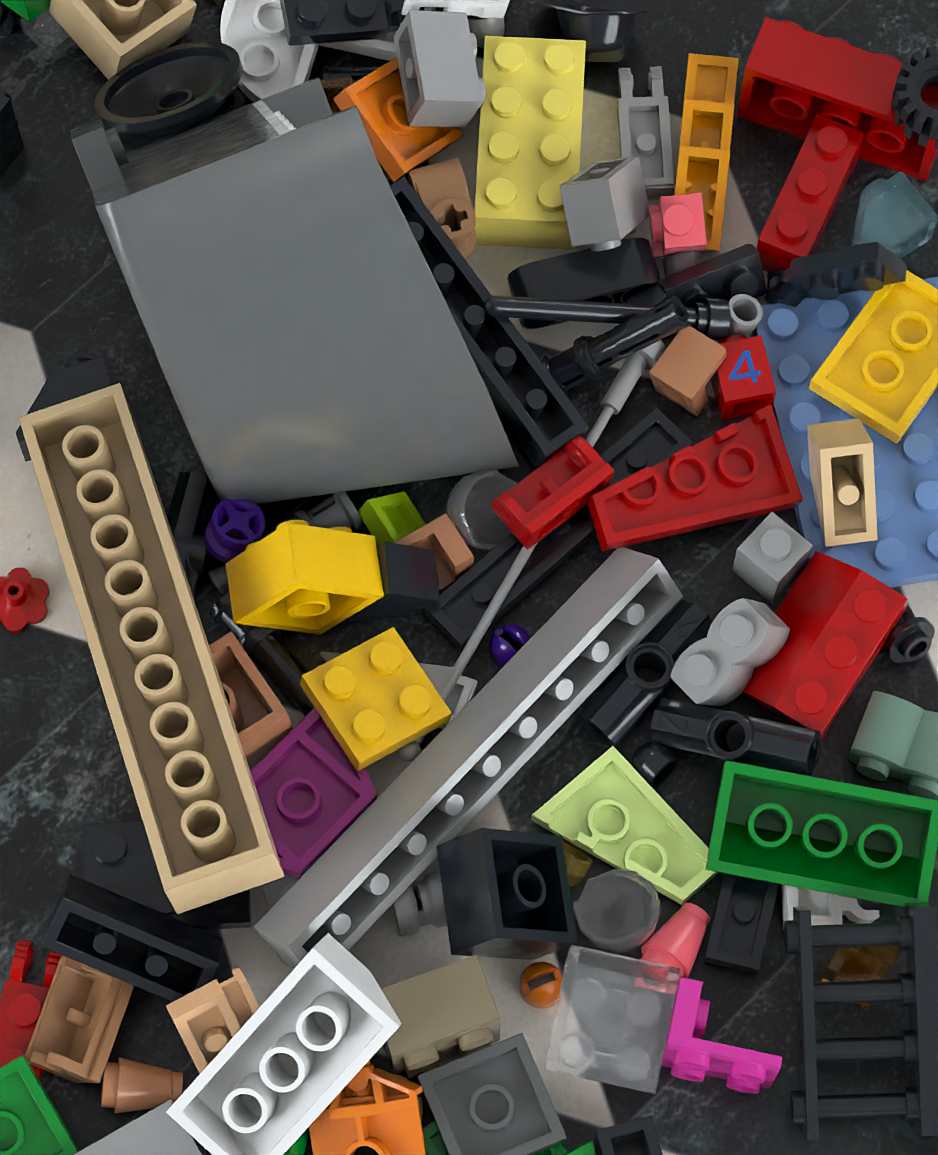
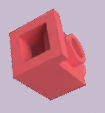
(677, 225)

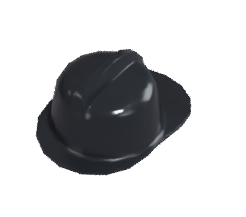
(604, 30)

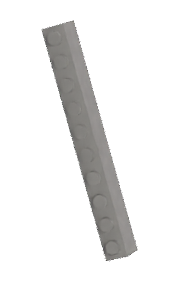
(472, 757)

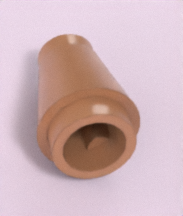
(138, 1086)

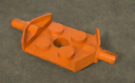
(371, 1112)

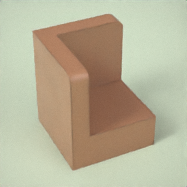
(687, 368)
(451, 552)

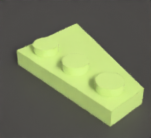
(628, 826)

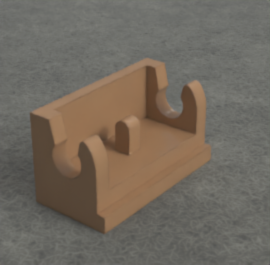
(78, 1022)

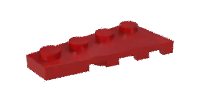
(716, 482)

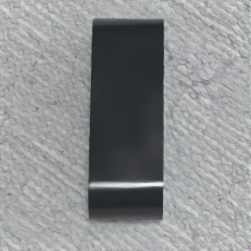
(587, 276)

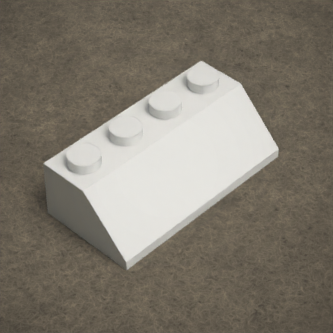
(289, 1057)

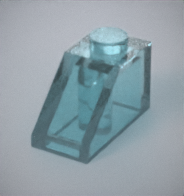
(893, 216)

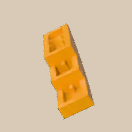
(707, 137)

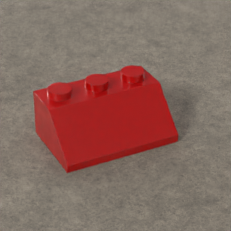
(835, 633)

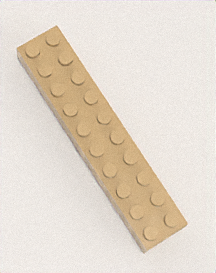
(150, 651)

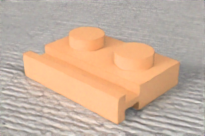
(213, 1016)

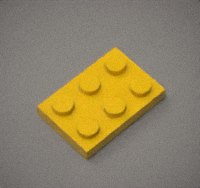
(886, 359)

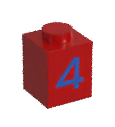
(743, 379)

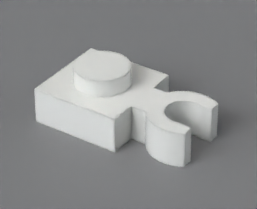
(824, 907)

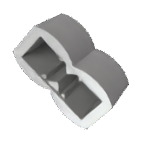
(737, 642)

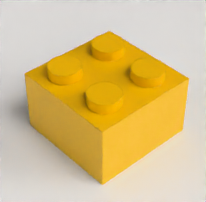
(304, 578)

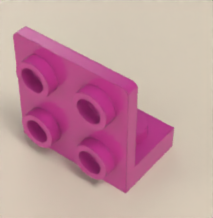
(694, 1057)

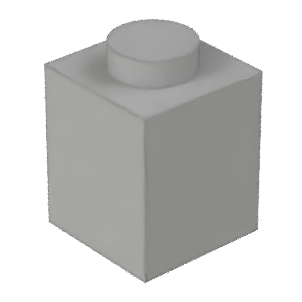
(772, 557)

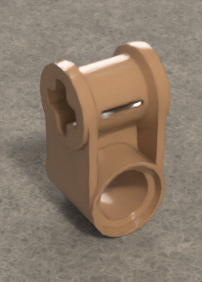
(447, 198)

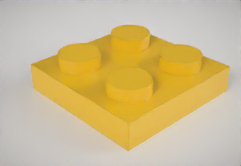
(375, 698)

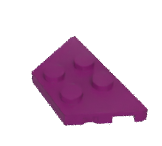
(309, 793)

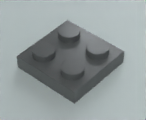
(493, 1102)

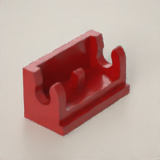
(553, 492)

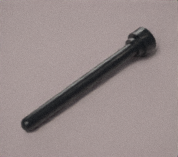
(708, 317)

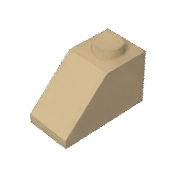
(843, 481)

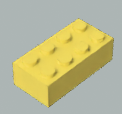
(528, 140)

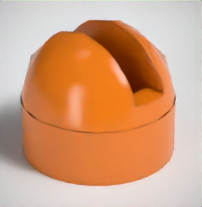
(543, 995)

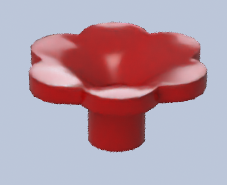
(25, 606)

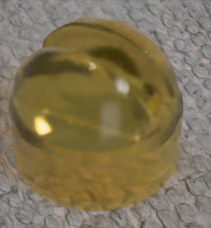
(577, 863)

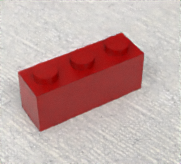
(809, 193)

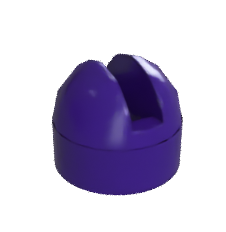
(500, 649)

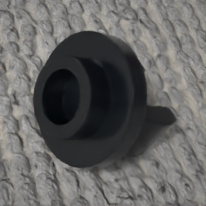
(910, 639)

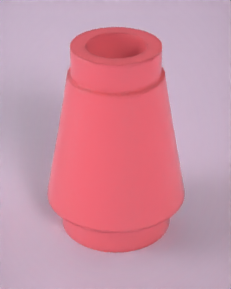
(678, 939)

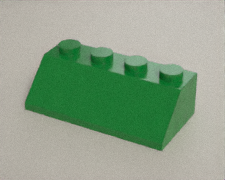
(823, 835)

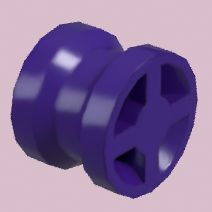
(233, 516)

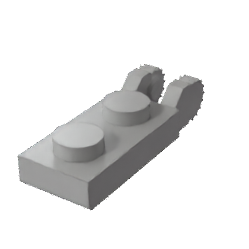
(646, 130)

